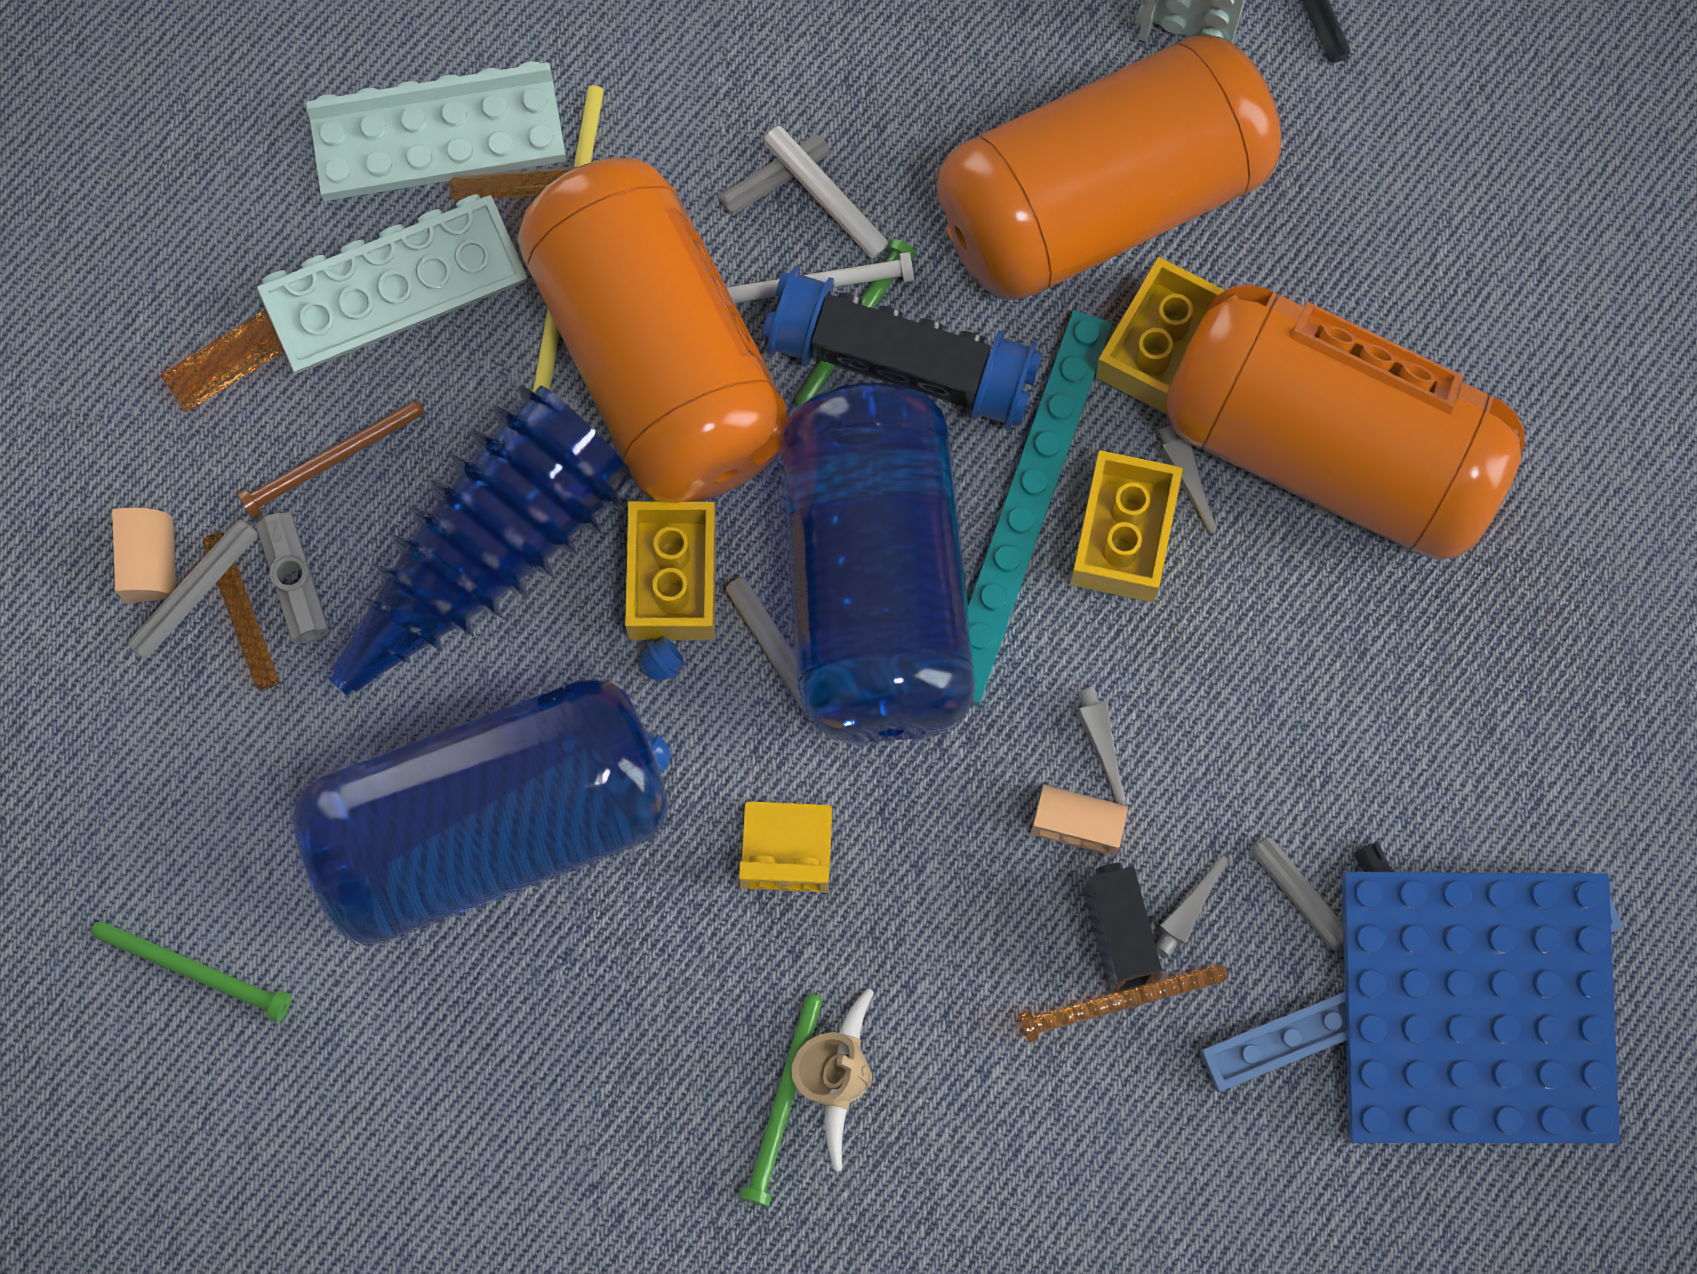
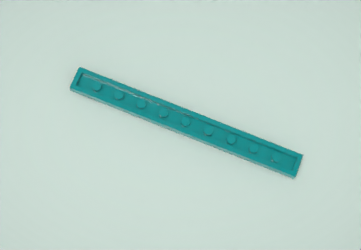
(1033, 490)

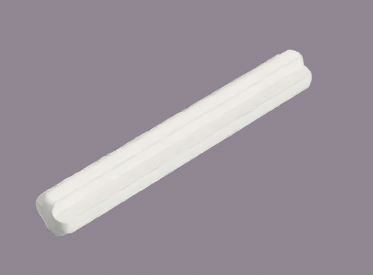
(825, 191)

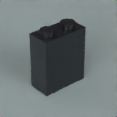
(1121, 928)

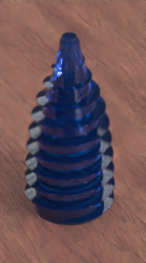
(487, 532)

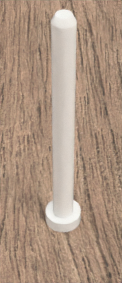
(841, 278)

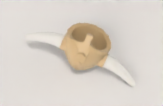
(834, 1073)

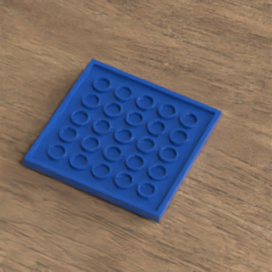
(1479, 1008)

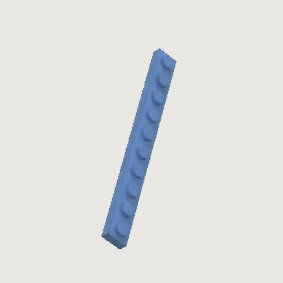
(1288, 1039)

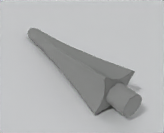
(1180, 453)
(1097, 725)
(1179, 924)

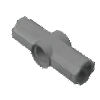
(300, 600)

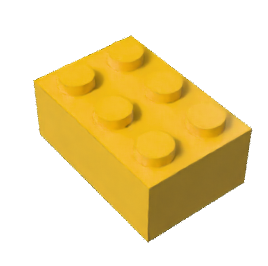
(1155, 333)
(1126, 526)
(671, 571)

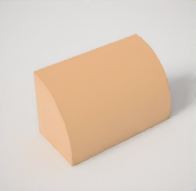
(143, 554)
(1079, 820)

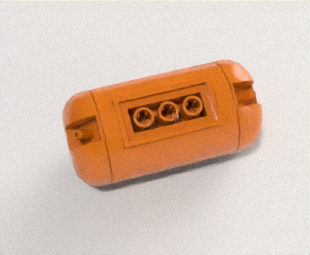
(1109, 166)
(652, 330)
(1346, 420)

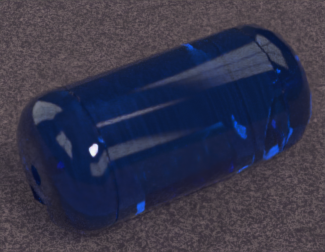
(876, 565)
(479, 812)

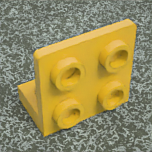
(786, 847)

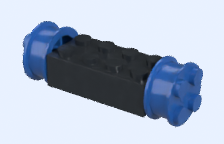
(900, 349)

